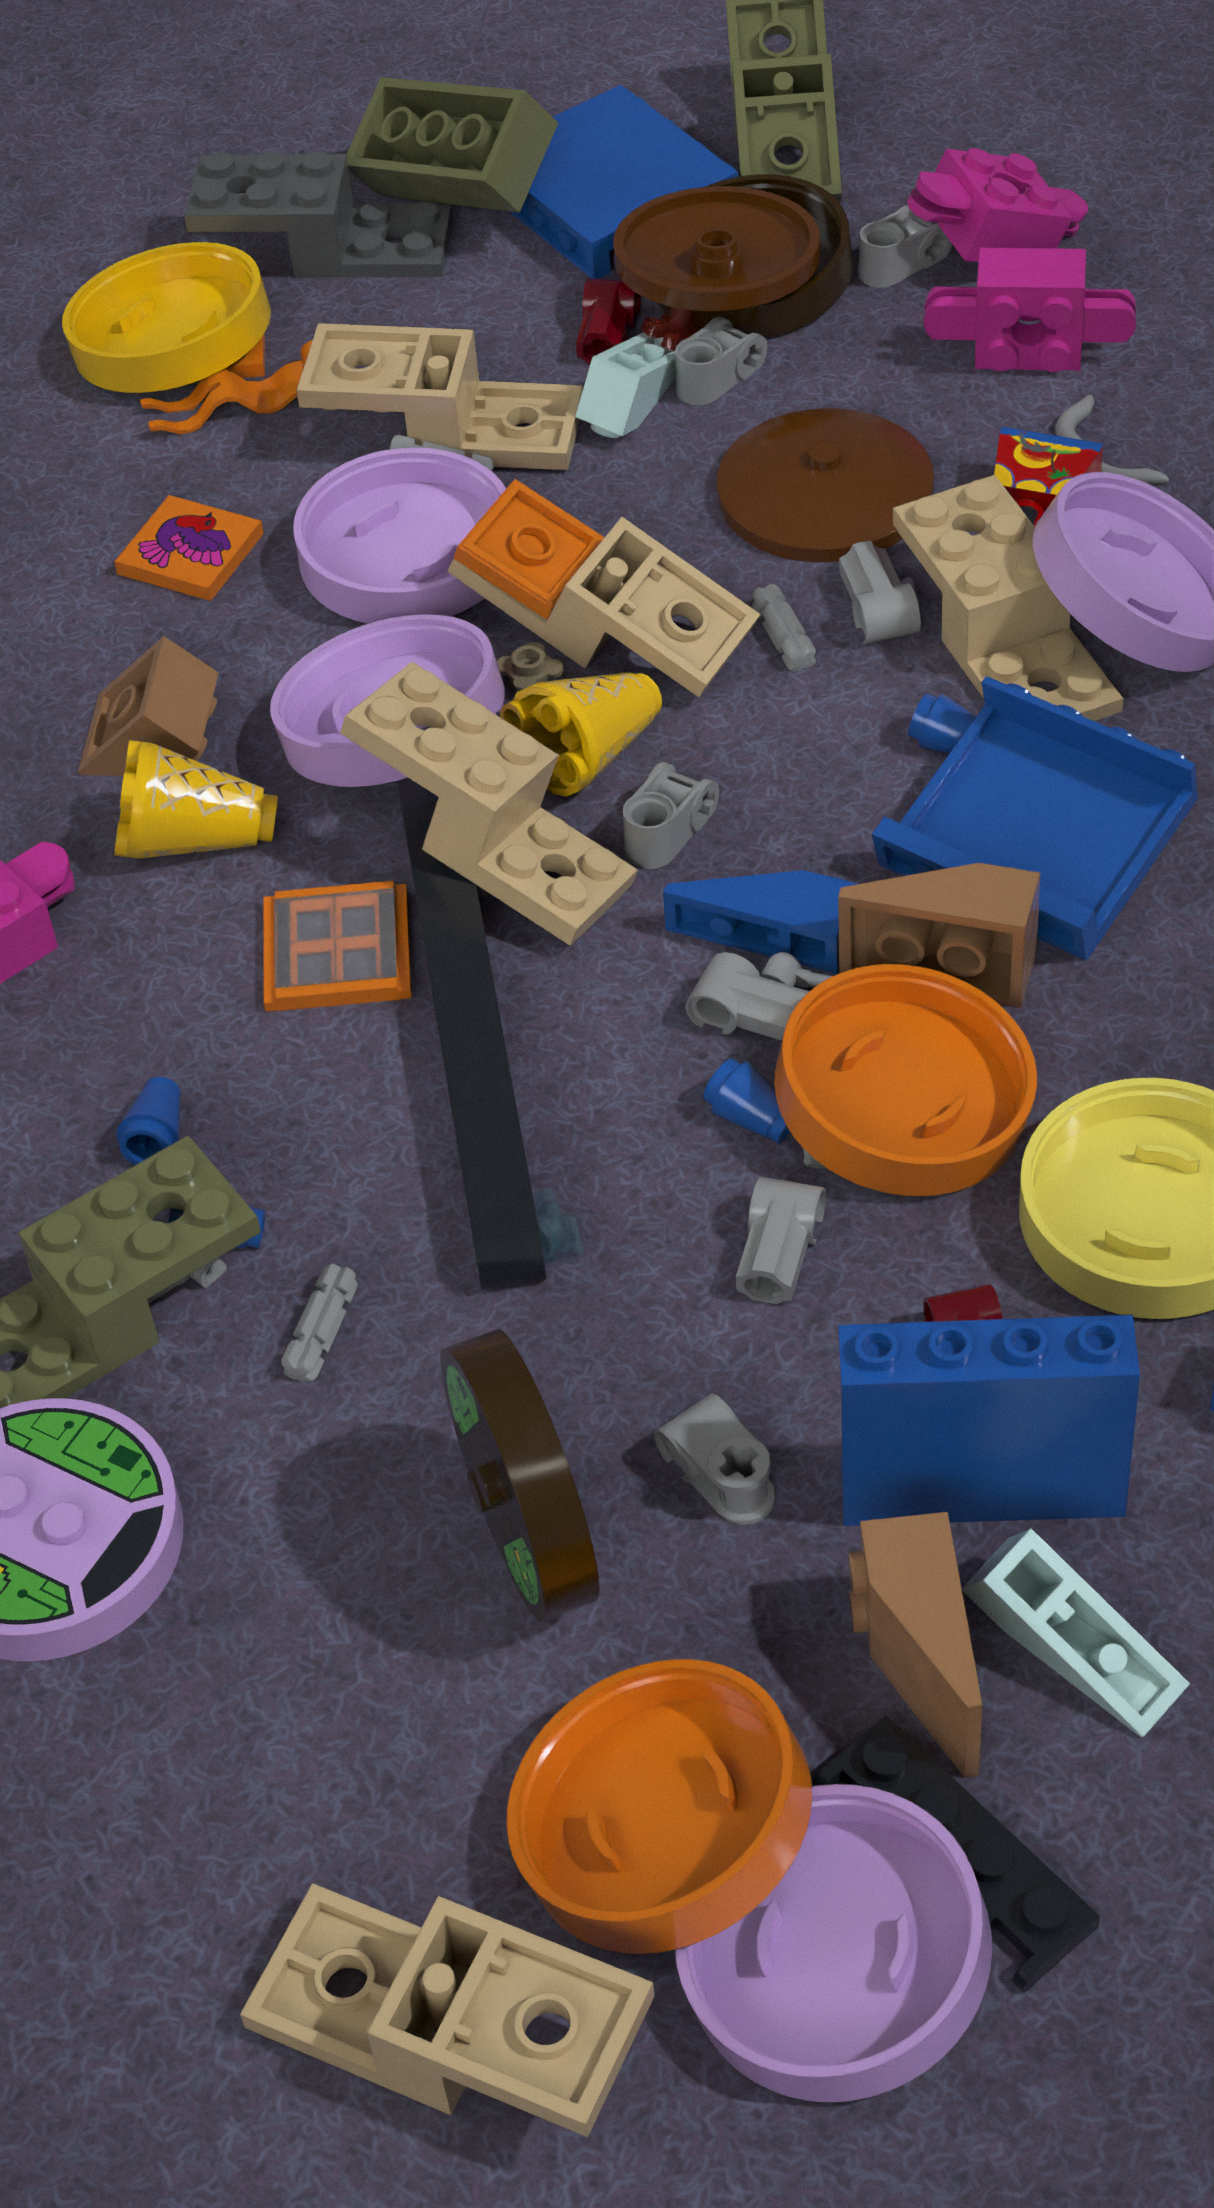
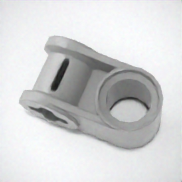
(899, 247)
(716, 361)
(665, 815)
(720, 1460)

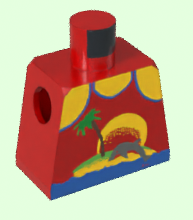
(1039, 464)

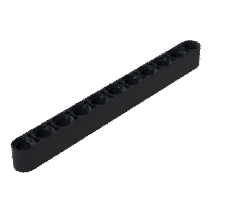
(474, 1060)

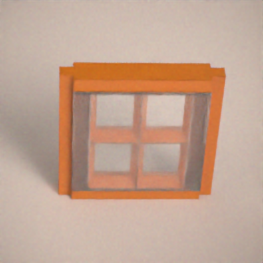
(336, 946)

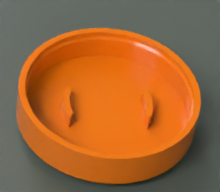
(905, 1079)
(659, 1806)

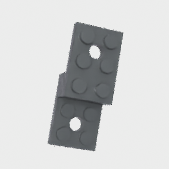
(316, 207)

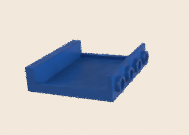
(602, 167)
(1049, 797)
(988, 1418)

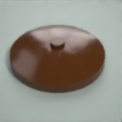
(716, 248)
(821, 482)

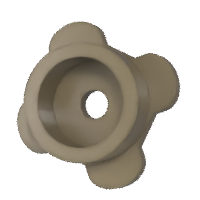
(528, 666)

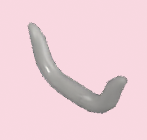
(1079, 411)

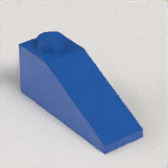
(762, 914)

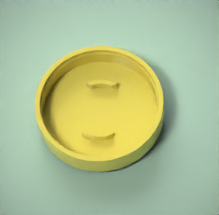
(1125, 1197)

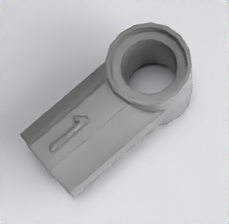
(879, 600)
(736, 996)
(778, 1237)

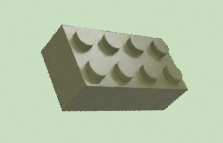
(451, 143)

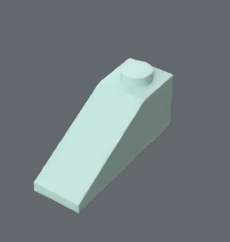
(625, 385)
(1074, 1631)

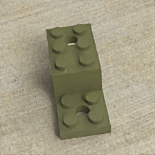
(783, 94)
(102, 1263)

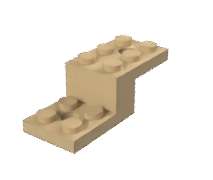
(438, 388)
(630, 593)
(995, 601)
(489, 802)
(450, 2007)

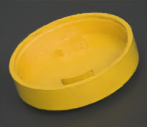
(166, 317)

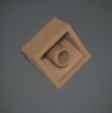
(154, 701)

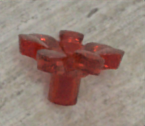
(671, 327)

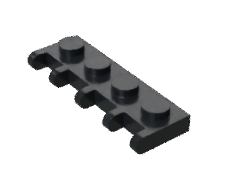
(1018, 1889)

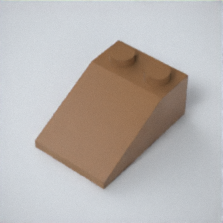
(952, 920)
(917, 1626)

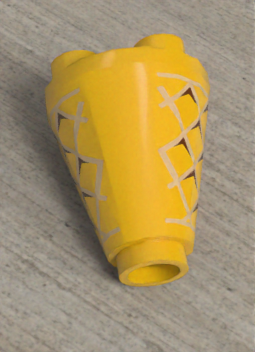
(584, 722)
(186, 806)

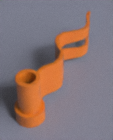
(261, 396)

